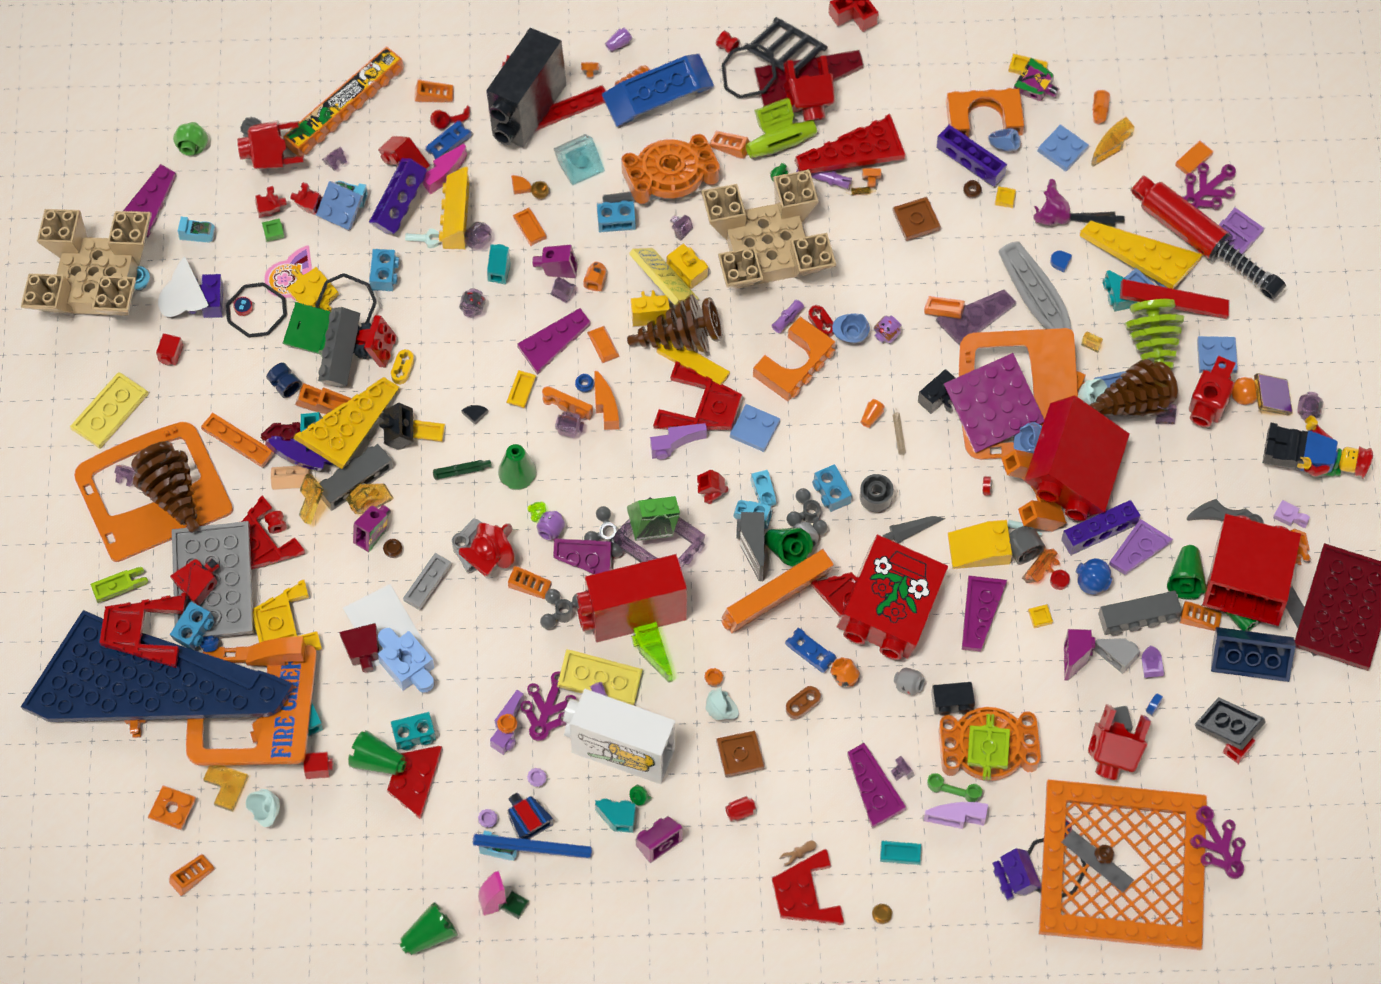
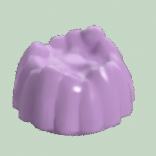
(536, 777)
(487, 818)

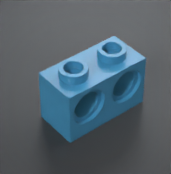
(616, 220)
(381, 270)
(835, 487)
(187, 624)

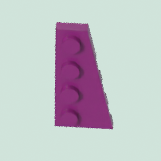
(152, 194)
(547, 343)
(980, 607)
(876, 791)

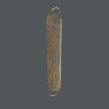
(899, 431)

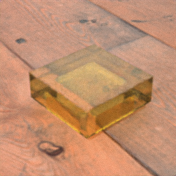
(1091, 341)

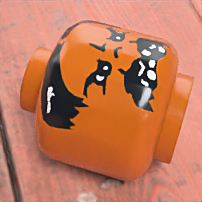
(844, 672)

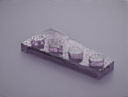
(977, 315)

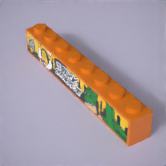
(343, 102)

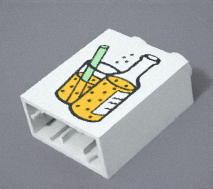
(620, 735)

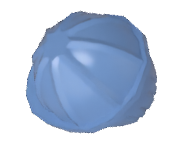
(851, 328)
(1028, 437)

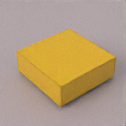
(1005, 197)
(1040, 616)

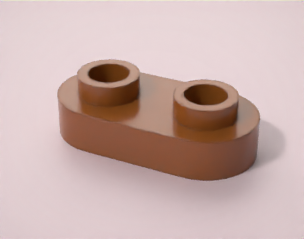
(802, 703)

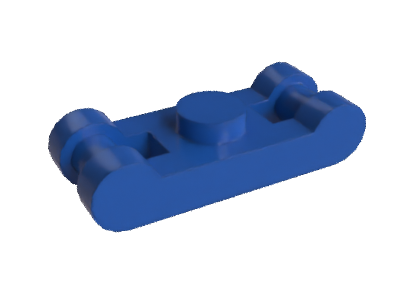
(449, 140)
(810, 650)

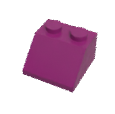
(1077, 649)
(659, 838)

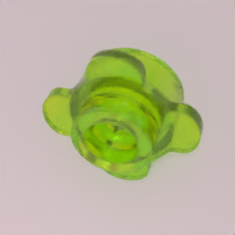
(541, 506)

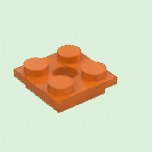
(166, 798)

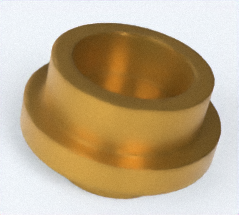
(539, 189)
(882, 913)

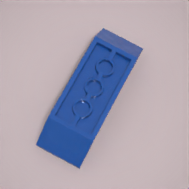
(656, 88)

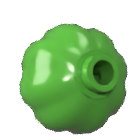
(188, 137)

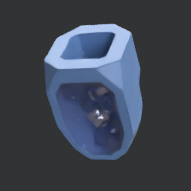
(1005, 139)

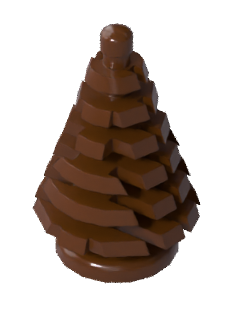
(682, 327)
(1139, 391)
(167, 481)

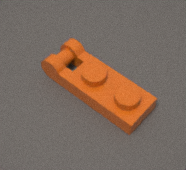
(567, 402)

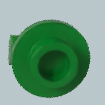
(781, 170)
(639, 795)

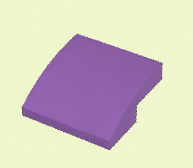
(1243, 229)

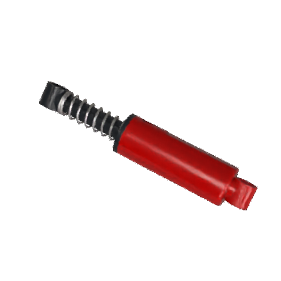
(1201, 232)

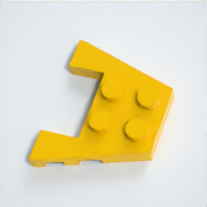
(275, 620)

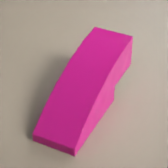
(444, 166)
(491, 894)

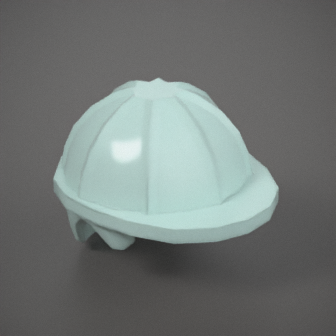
(1091, 390)
(720, 705)
(264, 806)

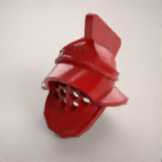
(489, 548)

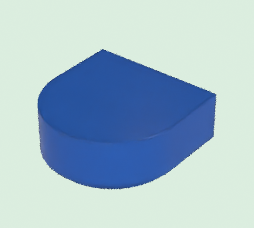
(1060, 260)
(1154, 704)

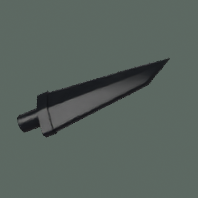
(1104, 218)

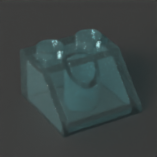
(579, 159)

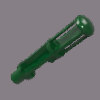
(461, 469)

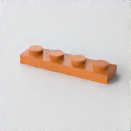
(237, 440)

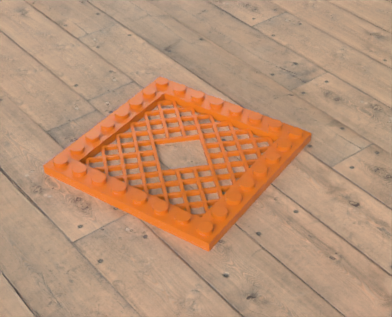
(1108, 929)

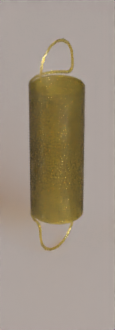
(860, 190)

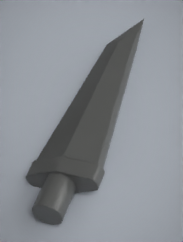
(905, 530)

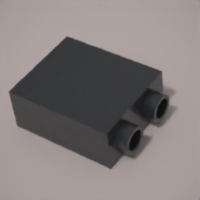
(526, 87)

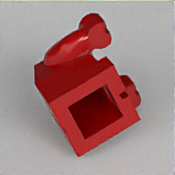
(307, 199)
(268, 204)
(712, 485)

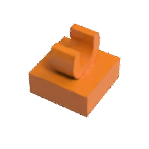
(871, 175)

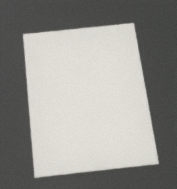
(383, 609)

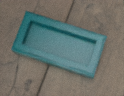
(900, 852)

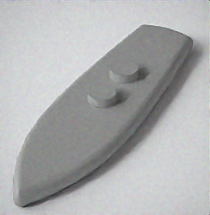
(1034, 287)

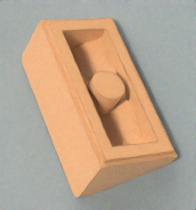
(288, 477)

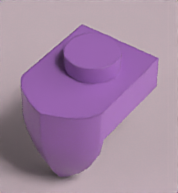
(1152, 662)

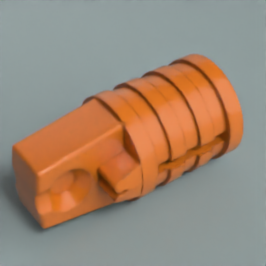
(1100, 106)

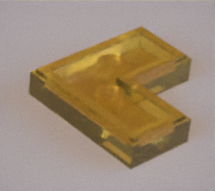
(312, 492)
(231, 785)

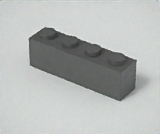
(339, 346)
(360, 470)
(1139, 613)

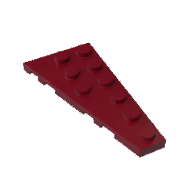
(838, 64)

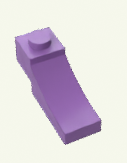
(663, 445)
(501, 741)

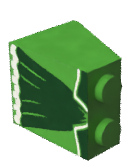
(653, 517)

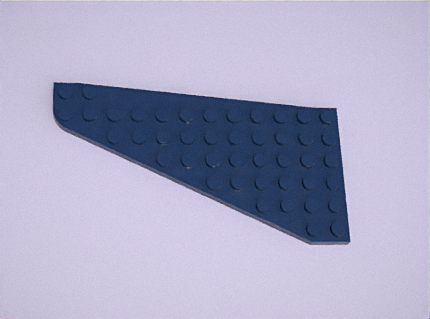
(111, 685)

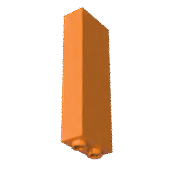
(776, 591)

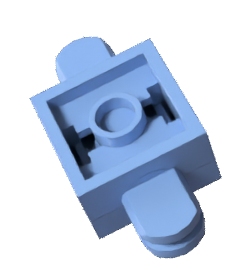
(405, 660)

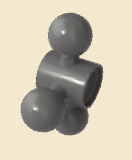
(803, 496)
(603, 514)
(553, 597)

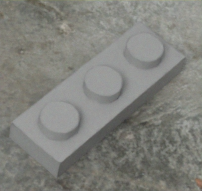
(427, 581)

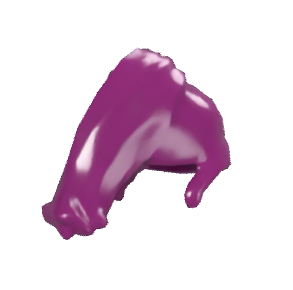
(1055, 209)

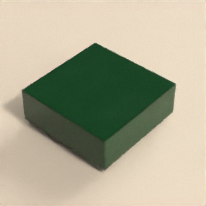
(515, 905)

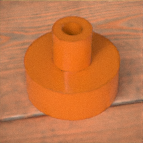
(589, 67)

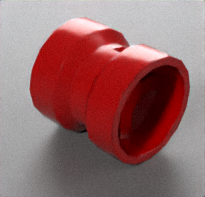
(727, 42)

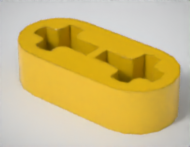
(398, 365)

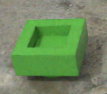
(273, 230)

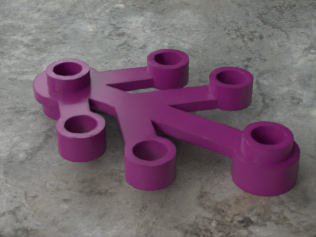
(1208, 189)
(546, 709)
(1220, 845)

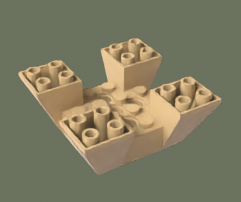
(765, 233)
(91, 272)

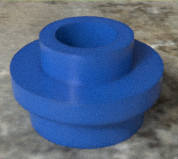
(584, 378)
(209, 644)

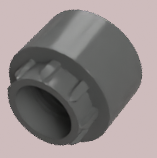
(880, 484)
(1025, 544)

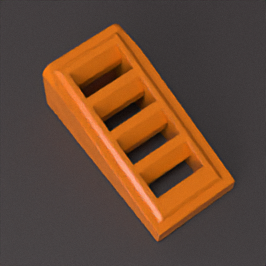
(432, 97)
(738, 150)
(524, 574)
(1192, 621)
(184, 887)

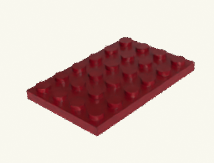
(1342, 608)

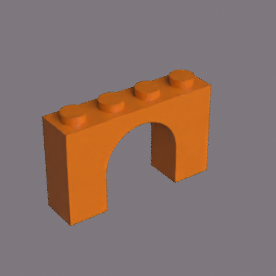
(1005, 102)
(786, 381)
(1037, 513)

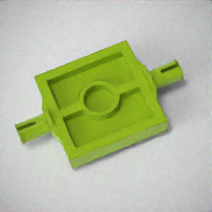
(988, 747)

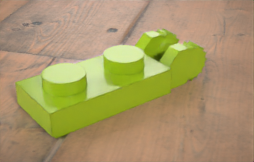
(118, 584)

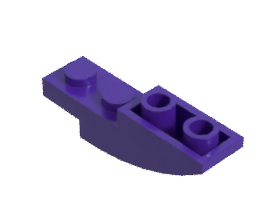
(296, 453)

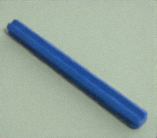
(531, 846)

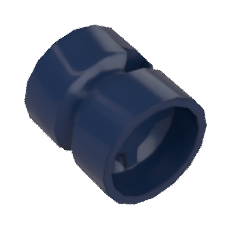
(285, 382)

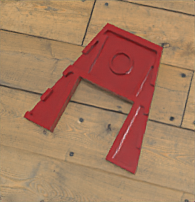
(716, 409)
(124, 627)

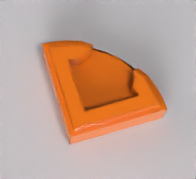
(520, 185)

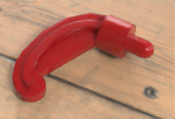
(461, 117)

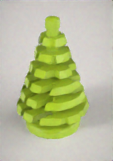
(1155, 330)

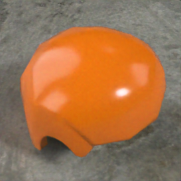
(1244, 391)

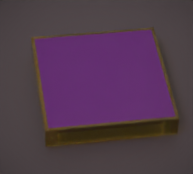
(1273, 394)

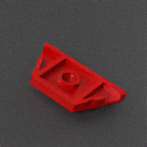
(835, 590)
(415, 781)

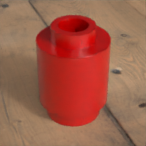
(740, 808)

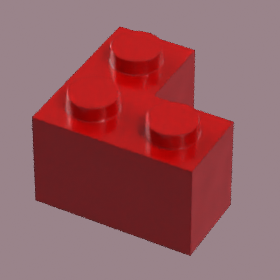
(860, 11)
(401, 147)

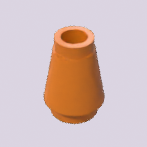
(872, 412)

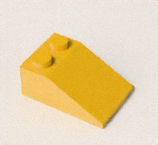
(980, 545)

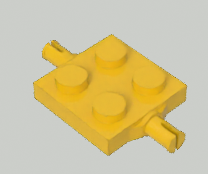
(308, 288)

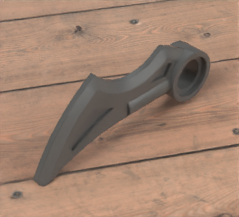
(1216, 511)

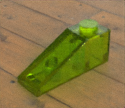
(651, 648)

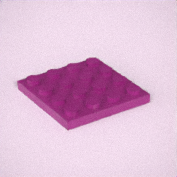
(993, 402)

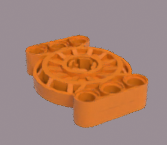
(653, 167)
(1018, 749)

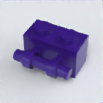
(213, 292)
(1019, 872)

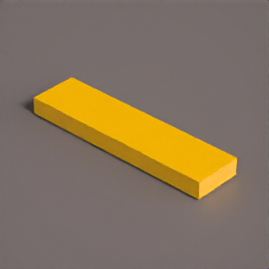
(695, 361)

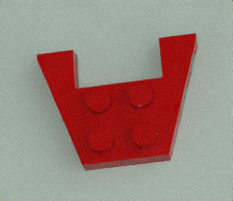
(262, 547)
(797, 894)

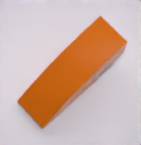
(319, 400)
(605, 403)
(276, 651)

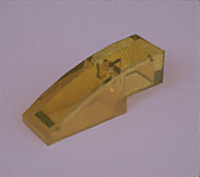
(1113, 141)

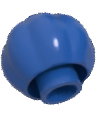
(1094, 576)

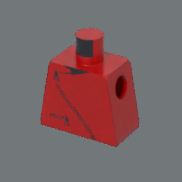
(196, 579)

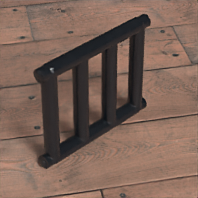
(791, 30)

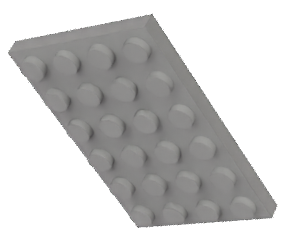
(232, 596)

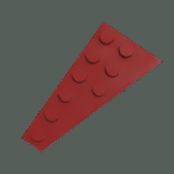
(859, 147)

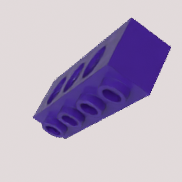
(971, 155)
(381, 217)
(1100, 527)

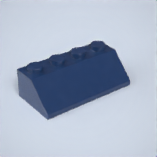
(1252, 654)

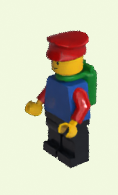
(1313, 451)

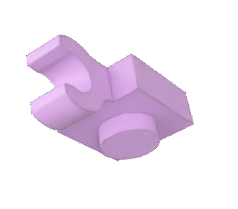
(1289, 513)

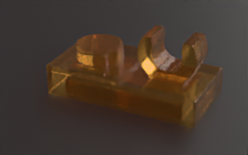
(1041, 564)

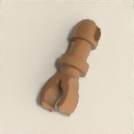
(799, 851)

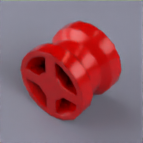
(275, 522)

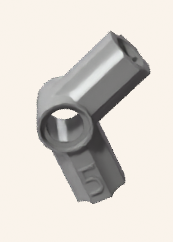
(465, 536)

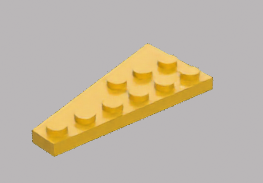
(1153, 258)
(346, 426)

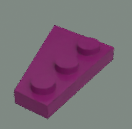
(585, 554)

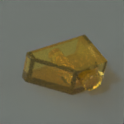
(368, 495)

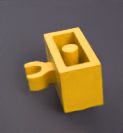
(687, 265)
(648, 308)

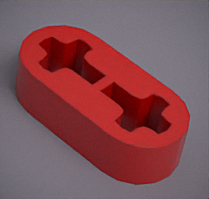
(824, 319)

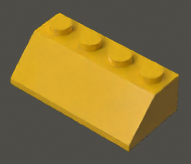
(455, 210)

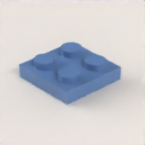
(1063, 148)
(339, 205)
(1209, 349)

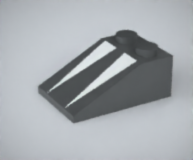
(751, 535)

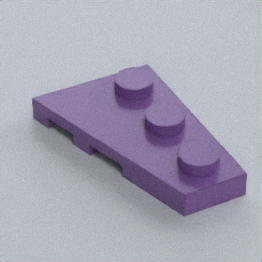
(1138, 547)

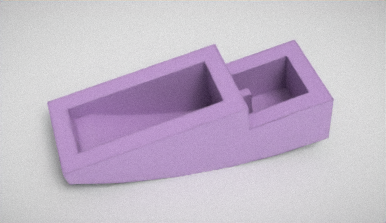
(957, 813)

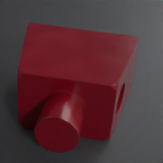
(361, 645)

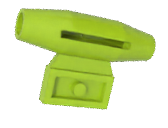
(779, 131)

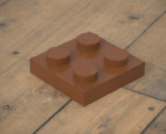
(916, 218)
(740, 753)

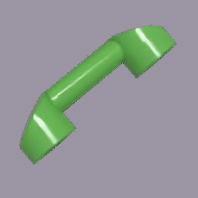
(971, 794)

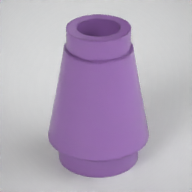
(618, 39)

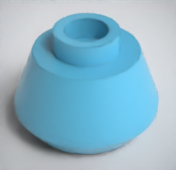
(142, 278)

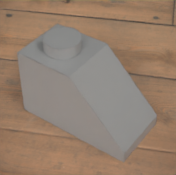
(1117, 652)

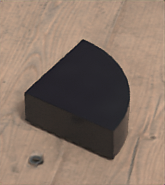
(474, 413)

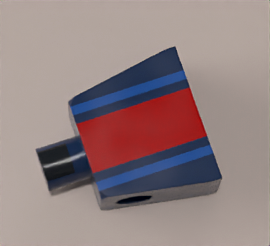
(528, 817)

